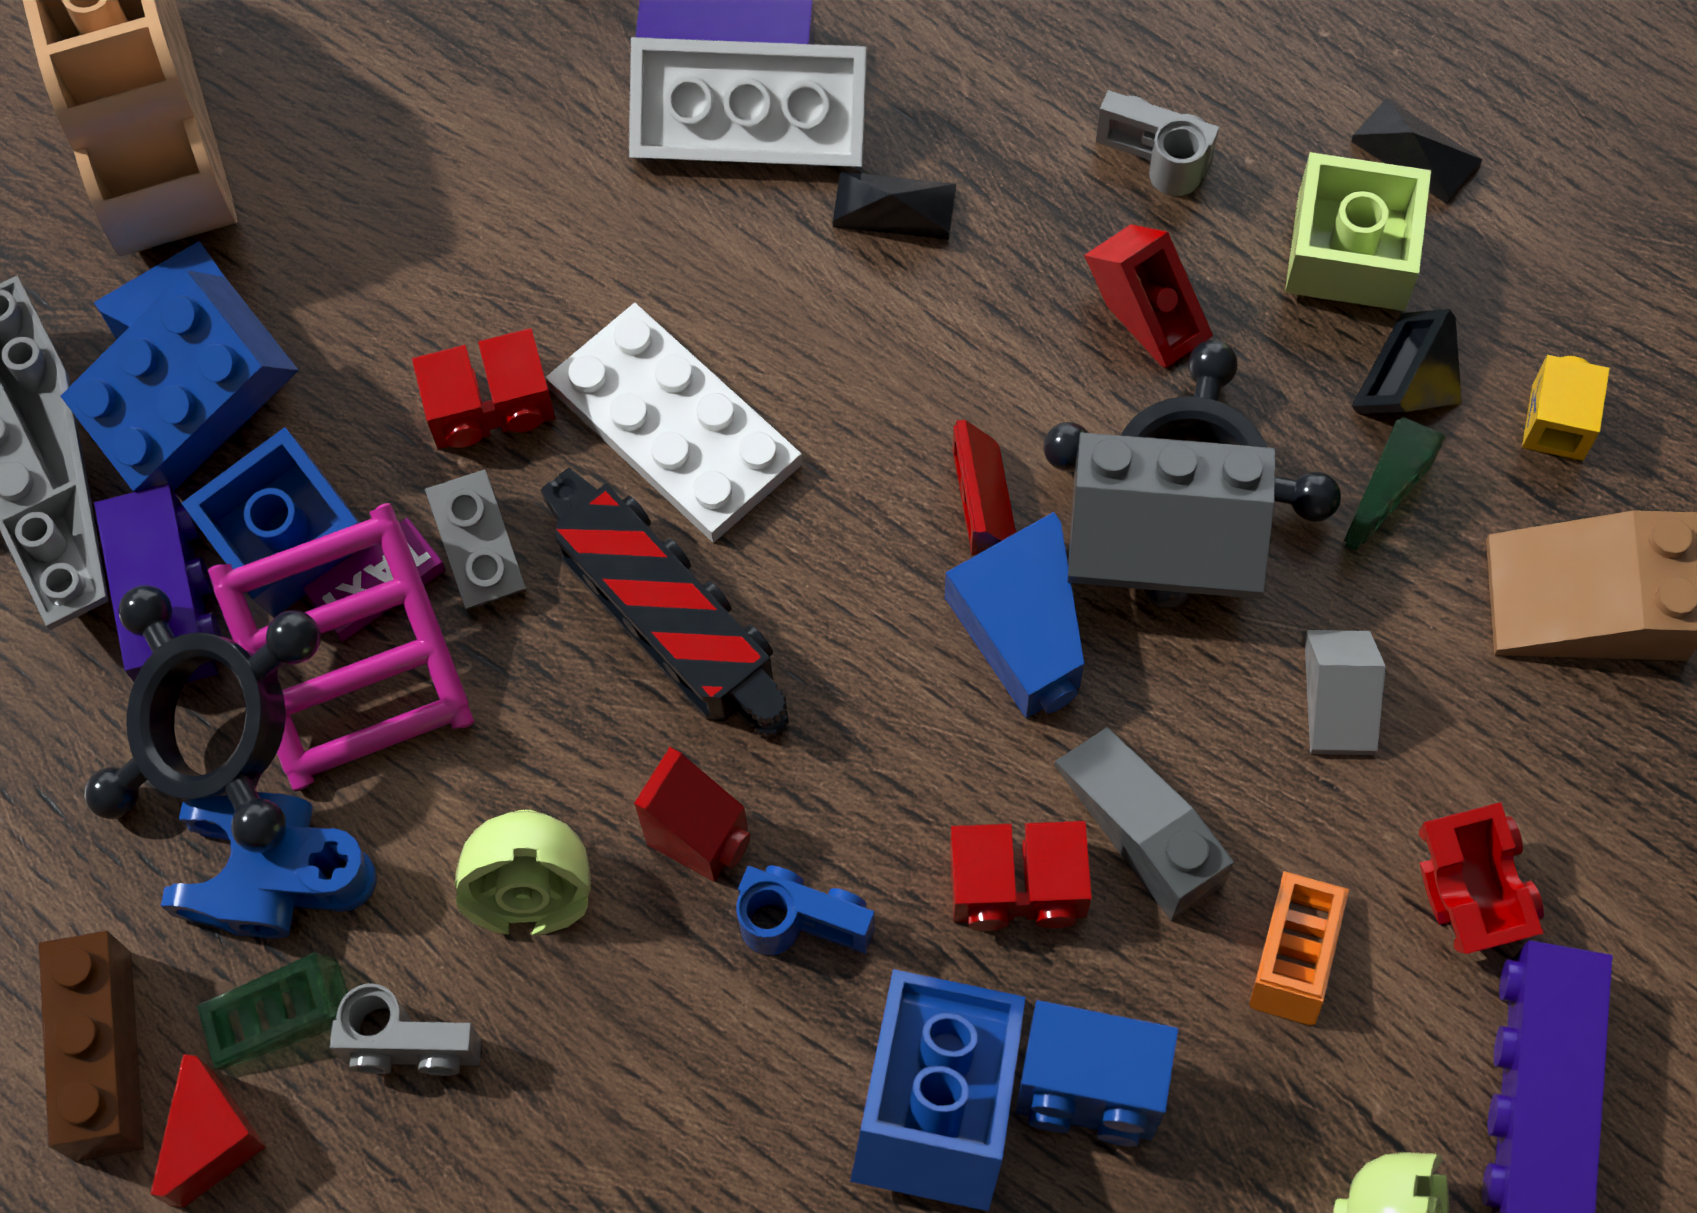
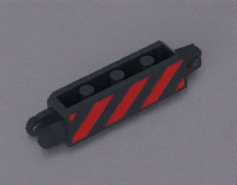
(664, 606)

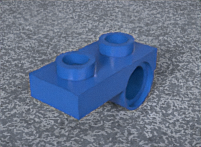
(831, 916)

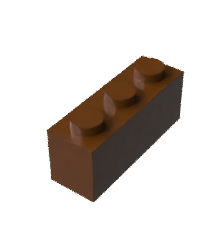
(90, 1047)

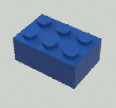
(179, 382)

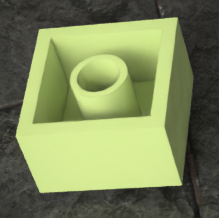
(1358, 231)

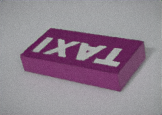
(369, 569)

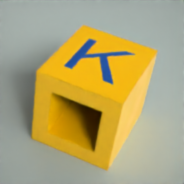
(1566, 407)

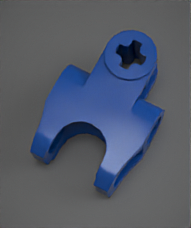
(260, 890)

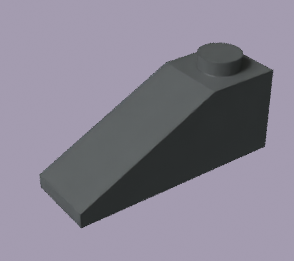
(1147, 823)

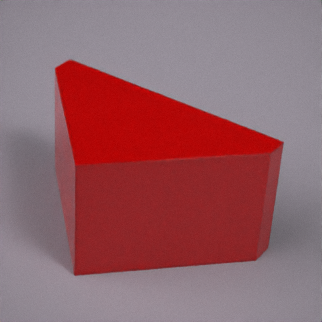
(202, 1138)

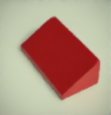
(982, 487)

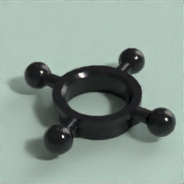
(1211, 366)
(151, 708)

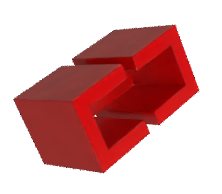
(454, 399)
(1053, 875)

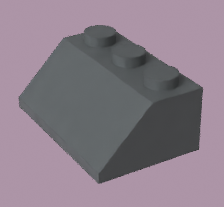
(1171, 515)

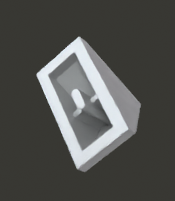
(1343, 691)

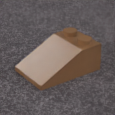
(1597, 587)

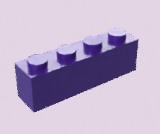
(1550, 1081)

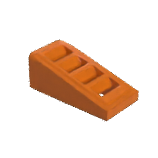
(1290, 988)

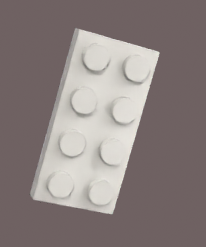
(747, 101)
(674, 422)

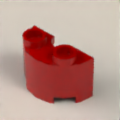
(1476, 879)

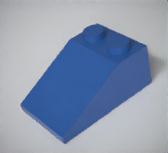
(940, 1091)

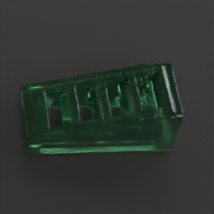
(1402, 465)
(327, 989)

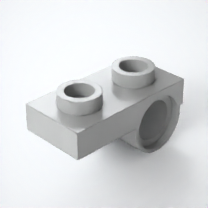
(1157, 135)
(475, 539)
(433, 1046)

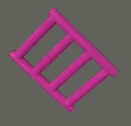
(404, 589)

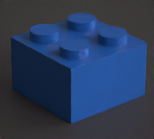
(268, 506)
(1096, 1073)

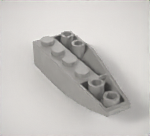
(43, 471)

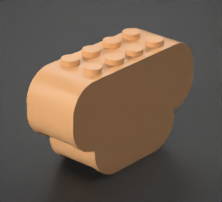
(133, 117)

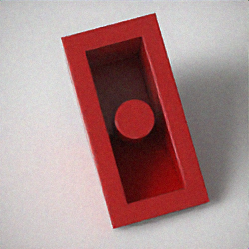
(1150, 292)
(692, 817)

